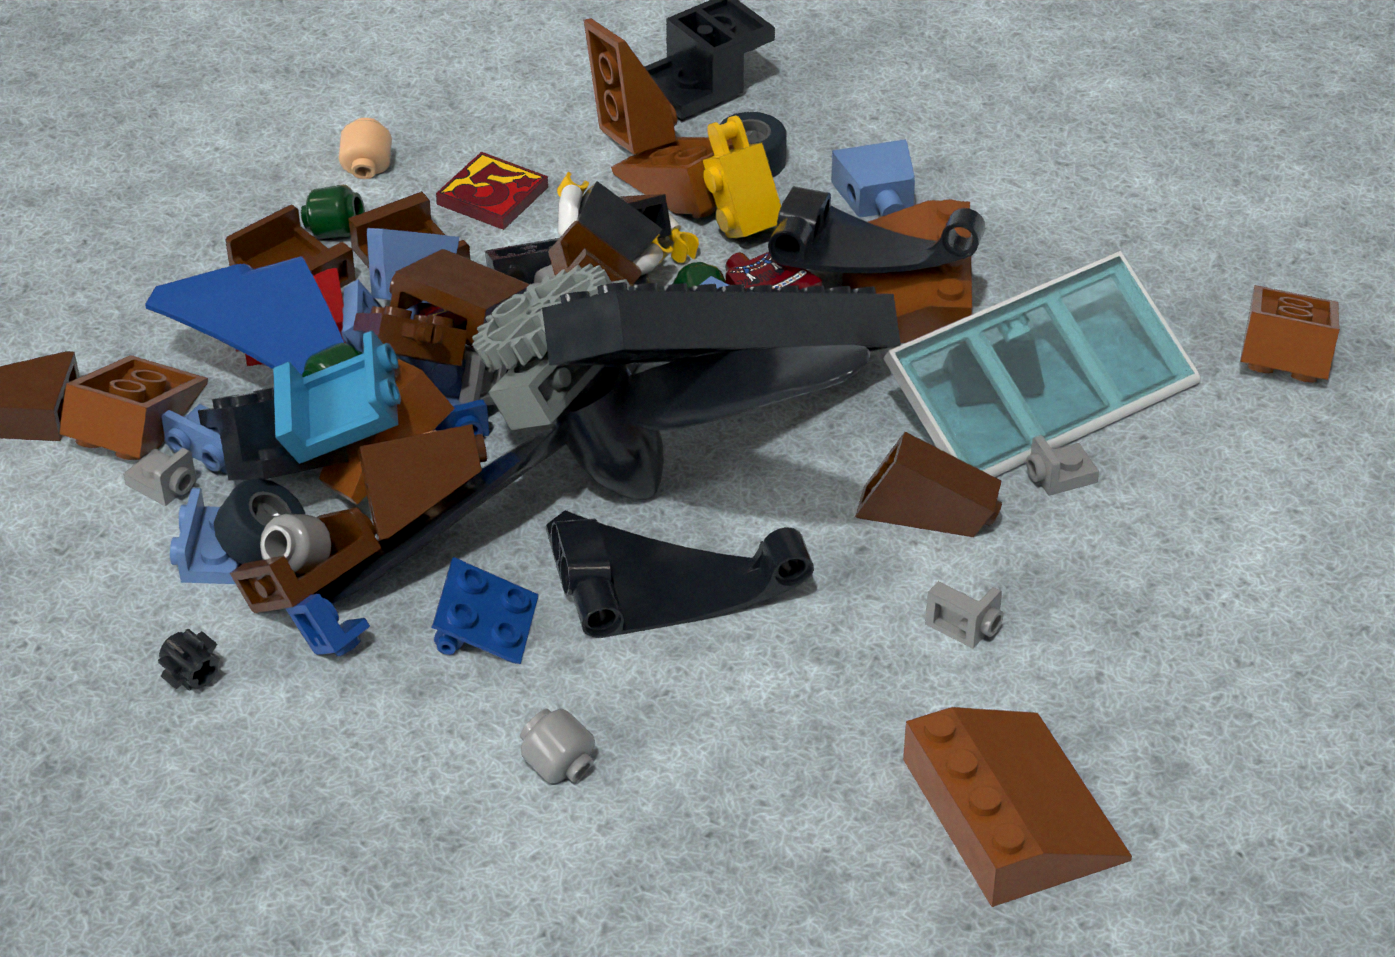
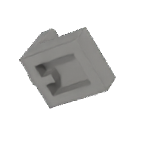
(477, 378)
(1060, 468)
(162, 476)
(963, 616)

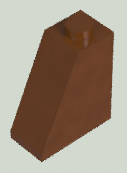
(34, 396)
(417, 473)
(929, 491)

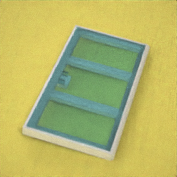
(1043, 366)

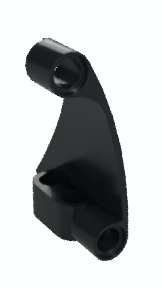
(827, 239)
(645, 584)

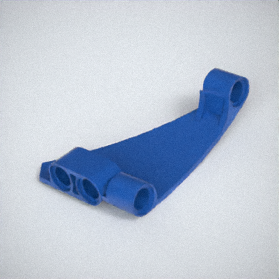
(262, 311)

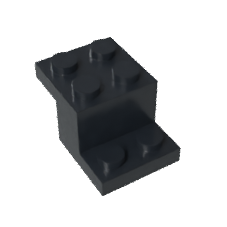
(708, 54)
(250, 441)

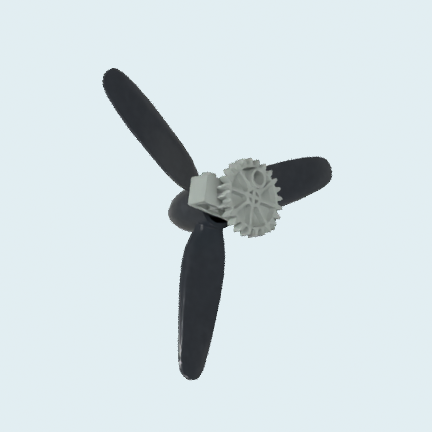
(600, 411)

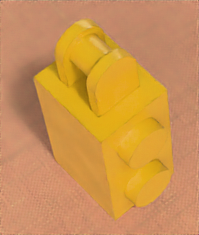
(740, 181)

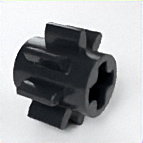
(188, 660)

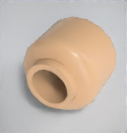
(365, 148)

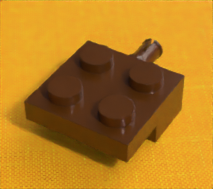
(423, 338)

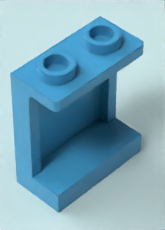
(336, 403)

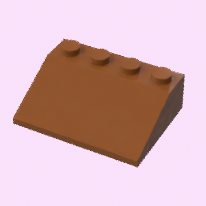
(925, 296)
(1009, 800)

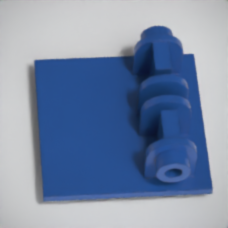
(483, 613)

